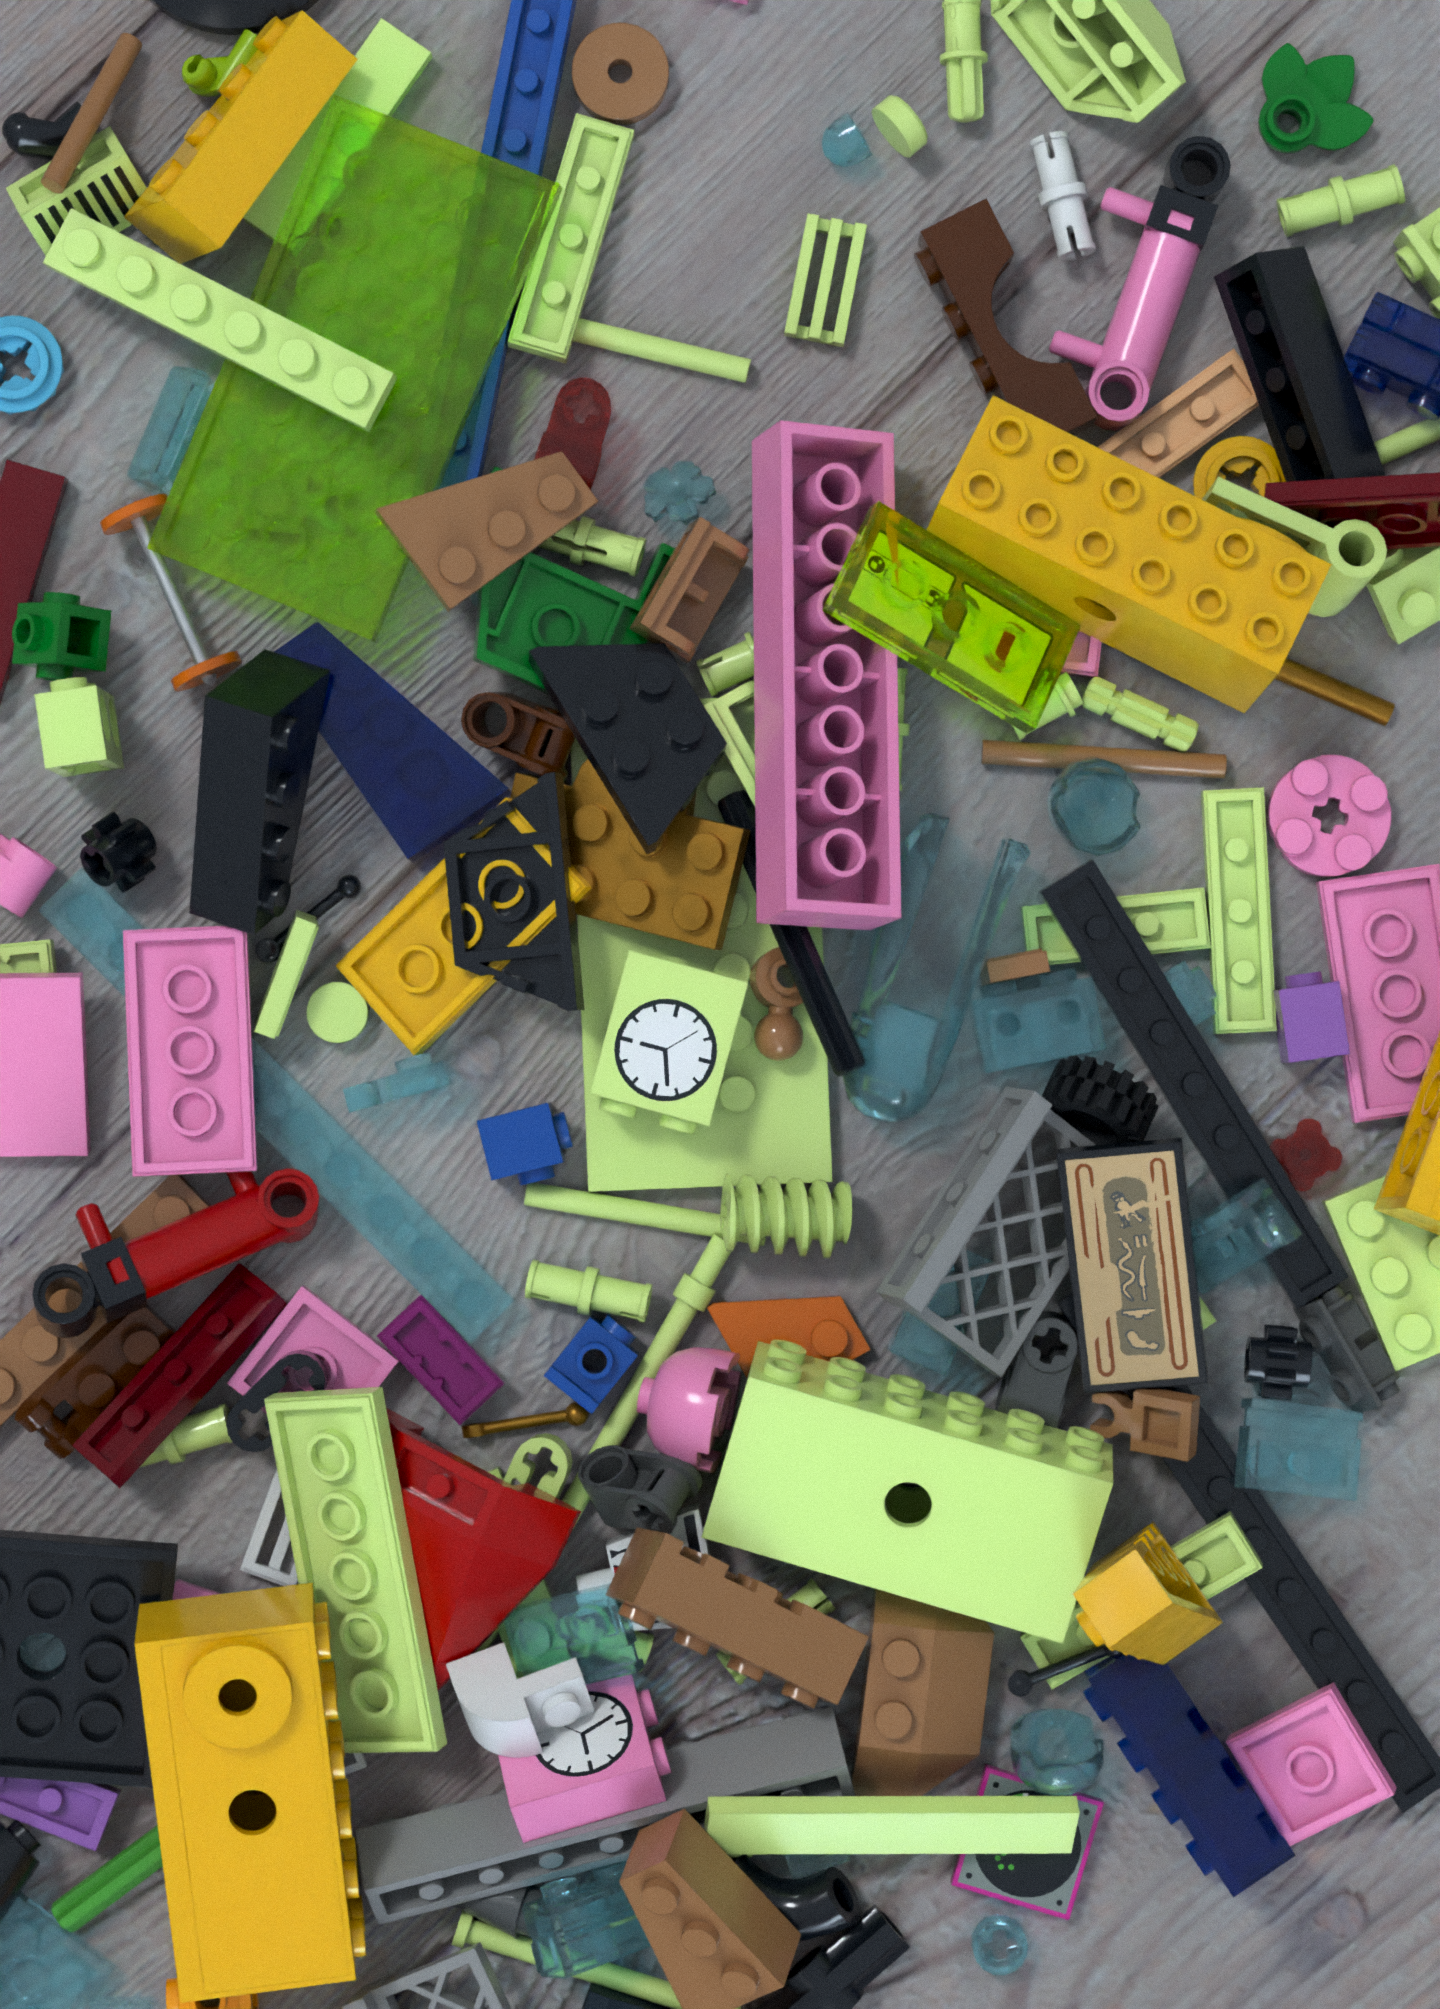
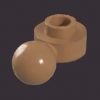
(778, 1033)

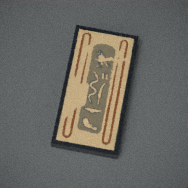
(1132, 1265)

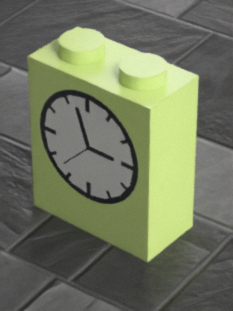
(668, 1041)

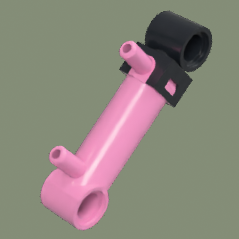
(1155, 283)

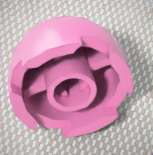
(691, 1404)

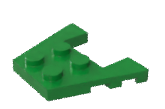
(552, 606)

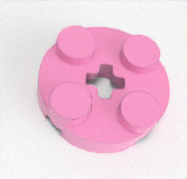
(1358, 796)

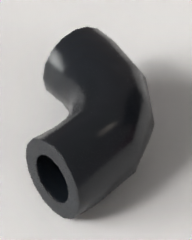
(812, 1903)

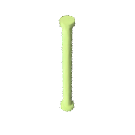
(606, 1975)

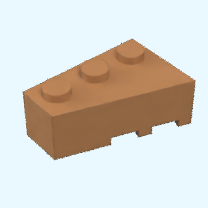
(705, 1917)

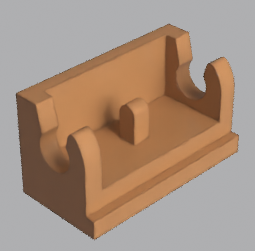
(690, 589)

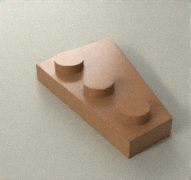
(486, 524)

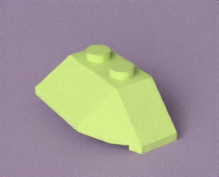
(1096, 53)

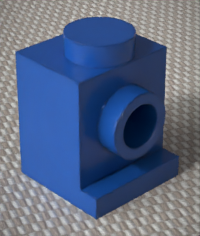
(575, 1379)

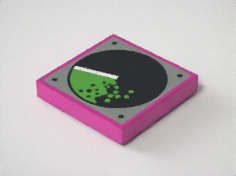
(1029, 1880)

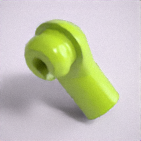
(208, 74)

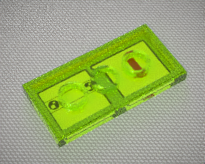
(952, 617)

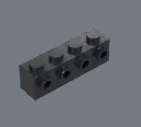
(1297, 367)

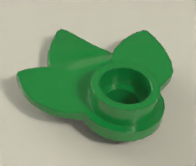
(1315, 97)

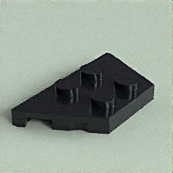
(635, 727)
(551, 961)

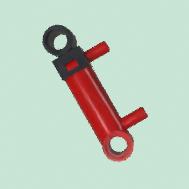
(126, 1274)

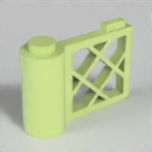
(1351, 547)

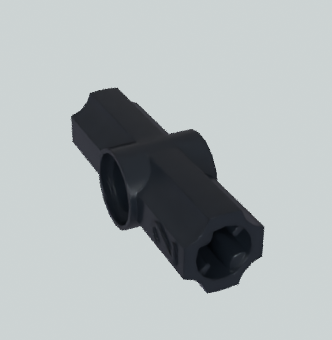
(838, 1973)

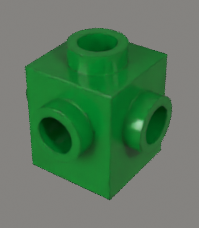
(61, 636)

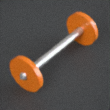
(136, 516)

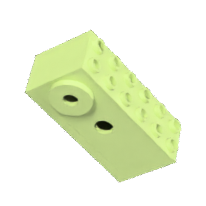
(989, 1532)

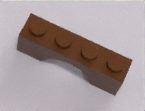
(966, 261)

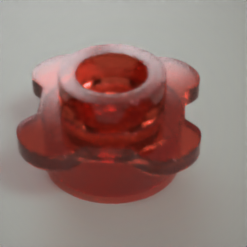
(1322, 1158)

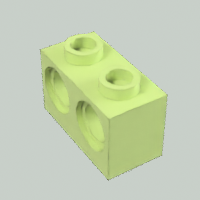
(78, 728)

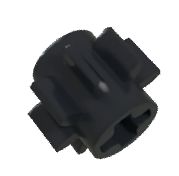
(118, 852)
(1278, 1362)

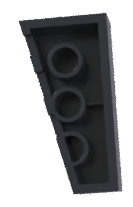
(254, 788)

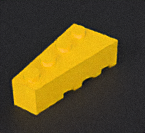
(242, 138)
(1144, 1600)

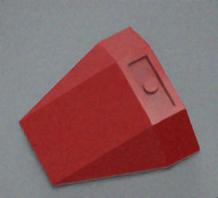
(472, 1542)

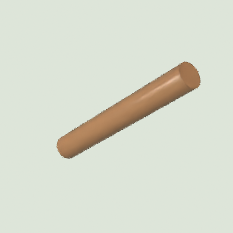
(91, 113)

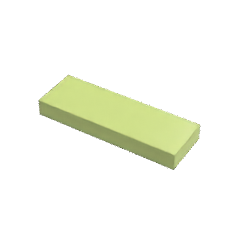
(1163, 920)

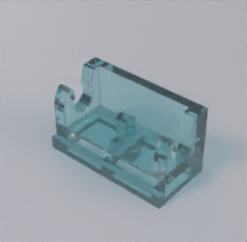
(1240, 1234)

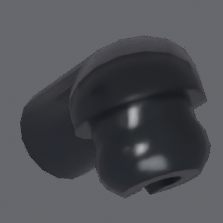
(36, 136)

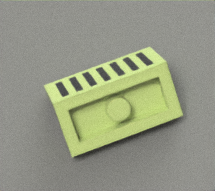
(100, 188)

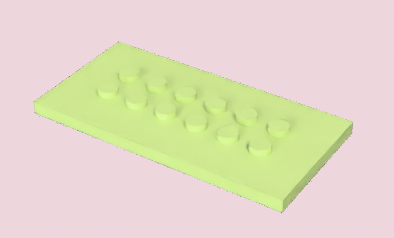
(767, 1111)

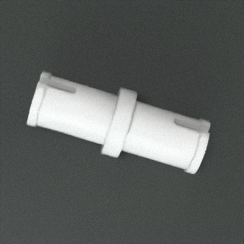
(1062, 195)

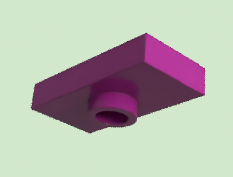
(441, 1359)

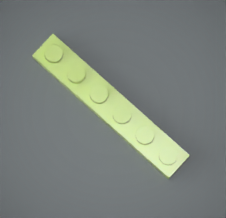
(220, 320)

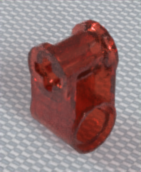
(578, 441)

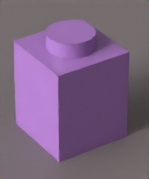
(1310, 1019)

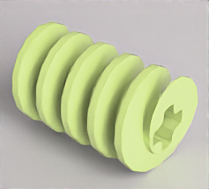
(785, 1213)

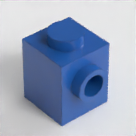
(525, 1143)

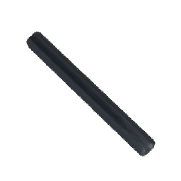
(801, 958)

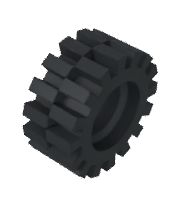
(1100, 1100)

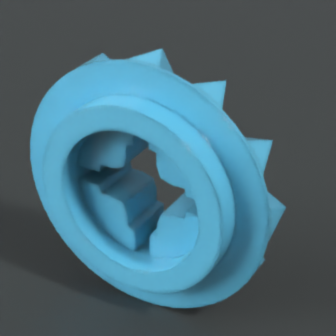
(43, 360)

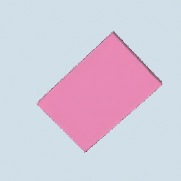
(43, 1065)

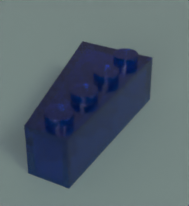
(396, 756)
(1191, 1769)

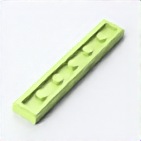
(892, 1824)

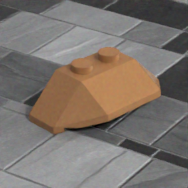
(919, 1696)

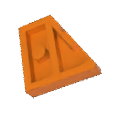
(815, 1323)

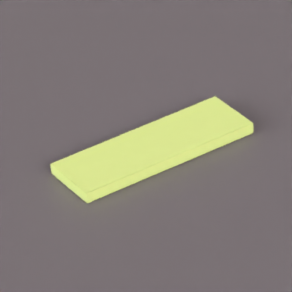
(358, 1553)

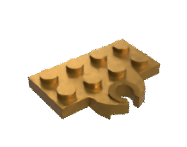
(673, 892)

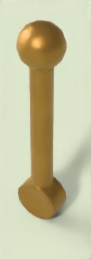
(574, 1415)

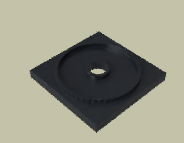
(88, 1711)

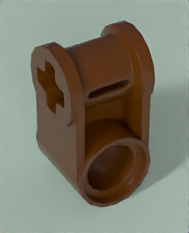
(532, 737)

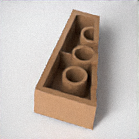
(735, 1617)

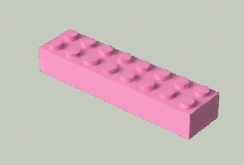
(821, 688)

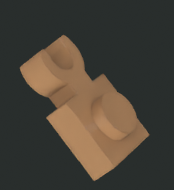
(1157, 1419)

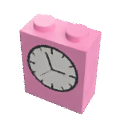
(590, 1766)

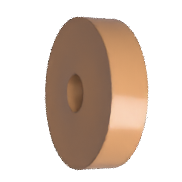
(614, 46)

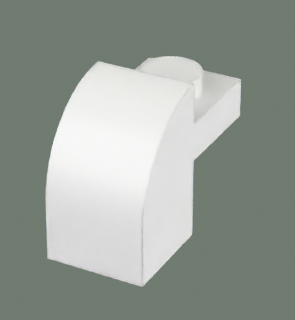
(511, 1711)

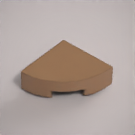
(1014, 966)

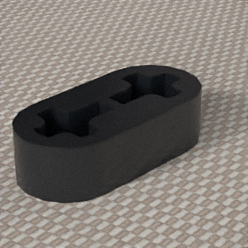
(267, 1385)

